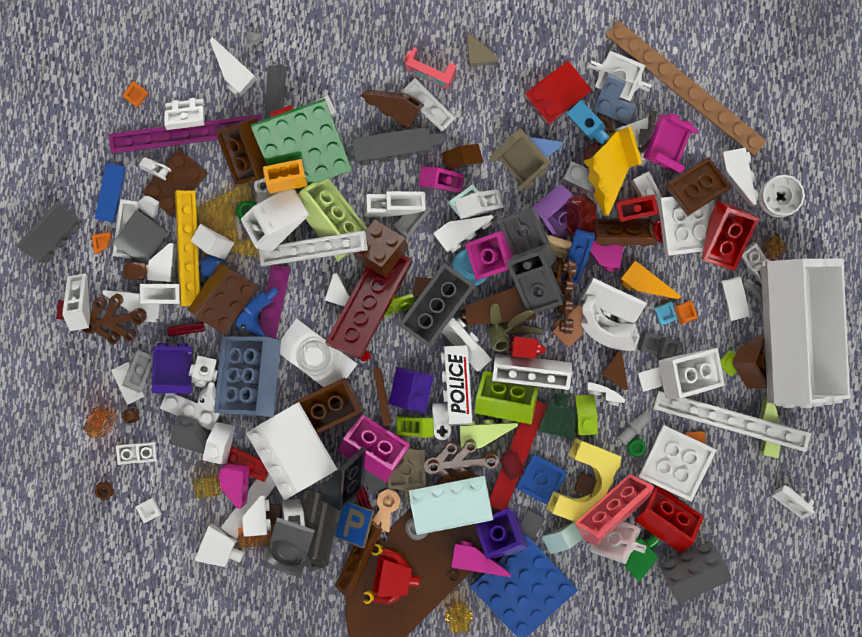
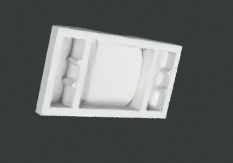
(312, 355)

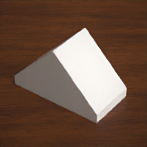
(212, 242)
(337, 292)

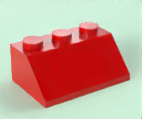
(669, 519)

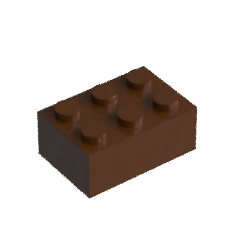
(222, 298)

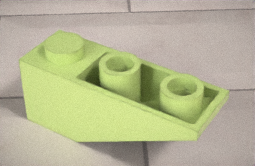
(484, 432)

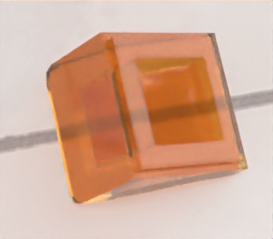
(774, 246)

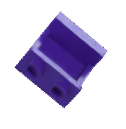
(171, 369)

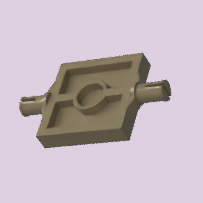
(410, 472)

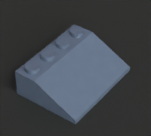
(247, 376)

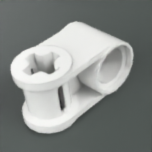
(439, 420)

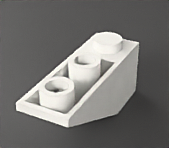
(737, 170)
(457, 231)

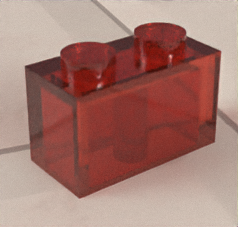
(581, 214)

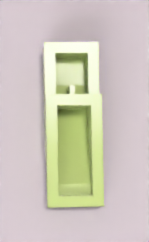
(769, 413)

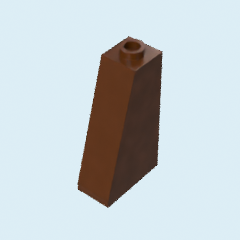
(509, 304)

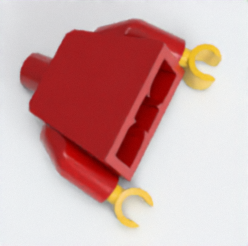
(391, 578)

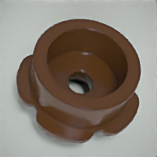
(131, 416)
(99, 490)

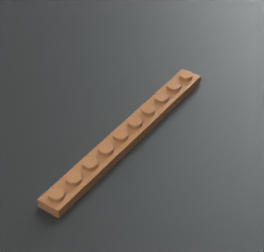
(686, 88)

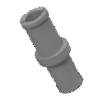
(635, 427)

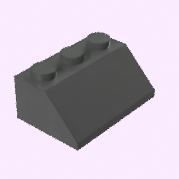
(50, 233)

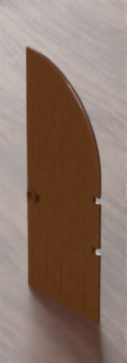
(429, 559)

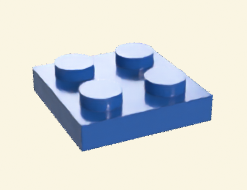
(541, 479)

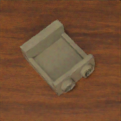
(522, 159)

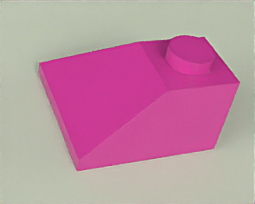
(489, 255)

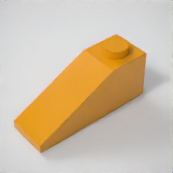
(641, 280)

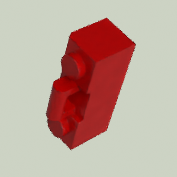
(525, 347)

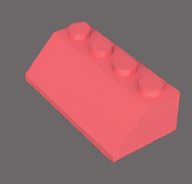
(613, 509)

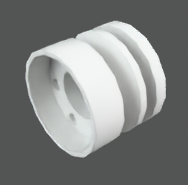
(792, 196)

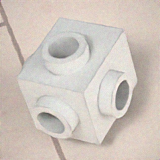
(203, 371)

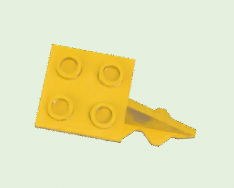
(611, 165)

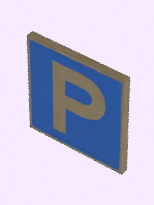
(354, 524)

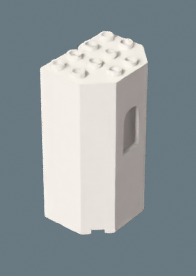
(805, 332)

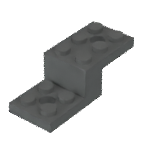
(531, 260)

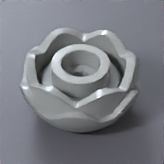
(411, 531)

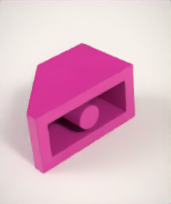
(441, 179)
(607, 256)
(234, 483)

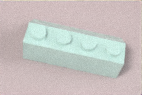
(450, 505)

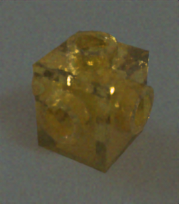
(459, 624)

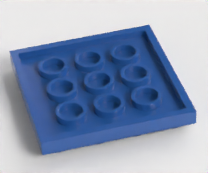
(529, 594)

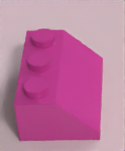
(382, 447)

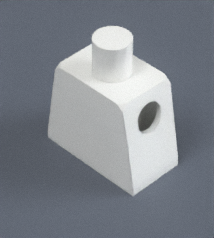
(218, 548)

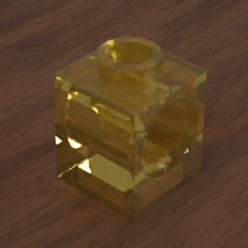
(207, 487)

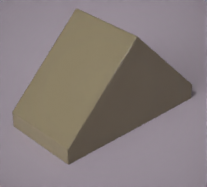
(479, 54)

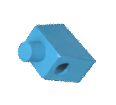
(584, 120)

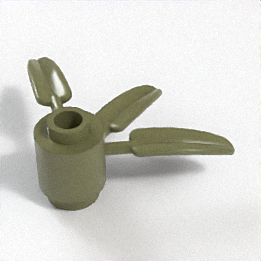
(499, 334)

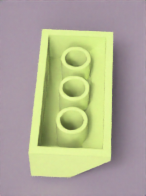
(329, 211)

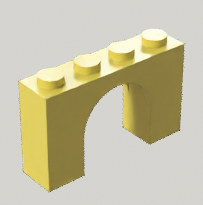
(604, 466)

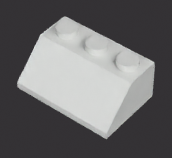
(614, 301)

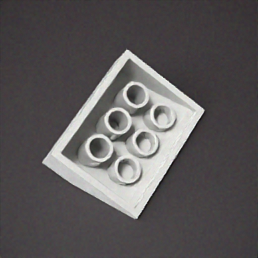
(291, 451)

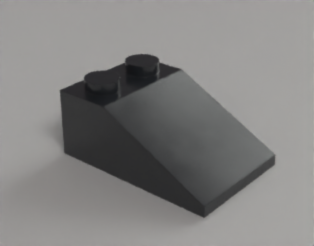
(345, 481)

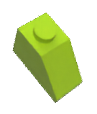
(586, 415)

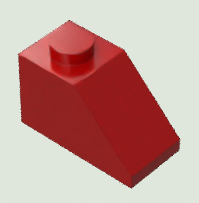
(637, 207)

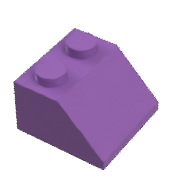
(553, 211)

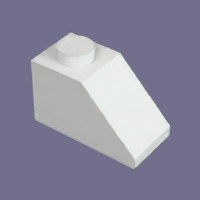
(162, 265)
(219, 443)

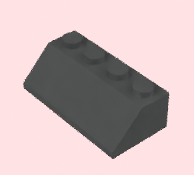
(436, 305)

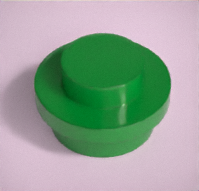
(636, 447)

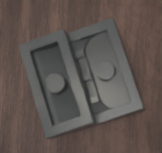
(140, 237)

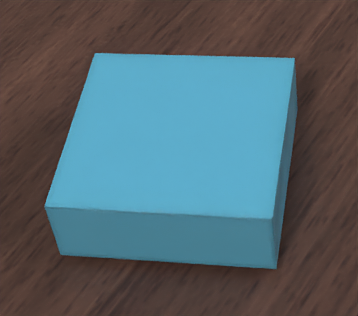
(665, 313)

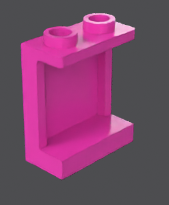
(669, 142)

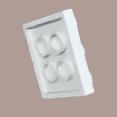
(680, 232)
(677, 463)

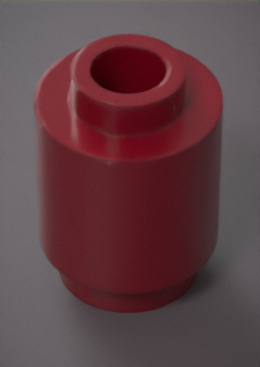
(511, 464)

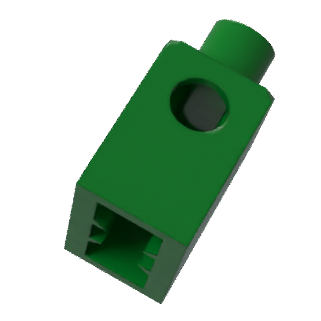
(640, 563)

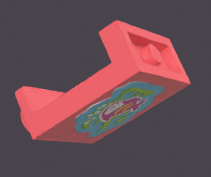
(428, 73)

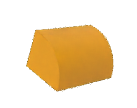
(285, 176)

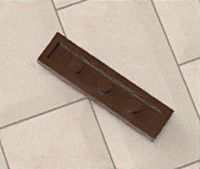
(356, 562)

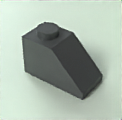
(189, 434)

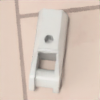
(154, 168)

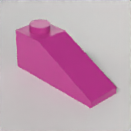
(474, 559)

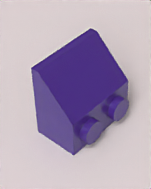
(411, 389)
(502, 534)

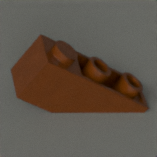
(397, 105)

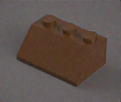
(242, 151)
(331, 405)

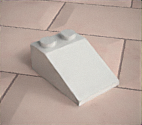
(691, 373)

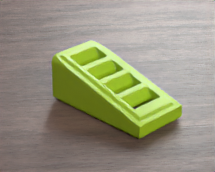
(425, 430)

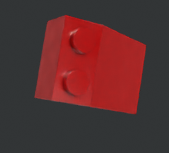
(557, 93)
(728, 235)

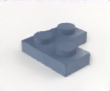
(610, 102)

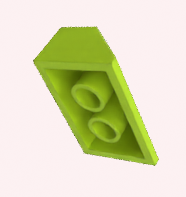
(506, 400)

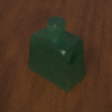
(559, 418)

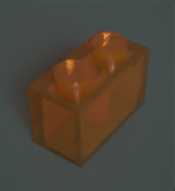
(100, 422)

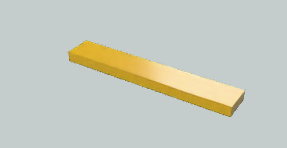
(187, 251)

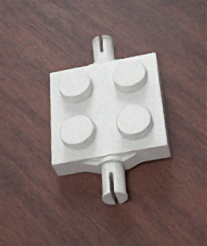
(623, 68)
(619, 543)

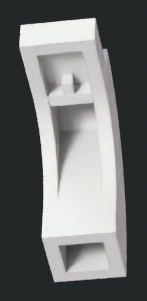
(607, 332)

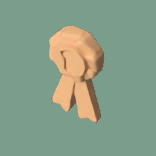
(388, 502)

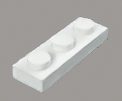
(185, 407)

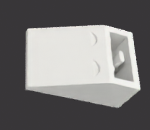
(274, 219)

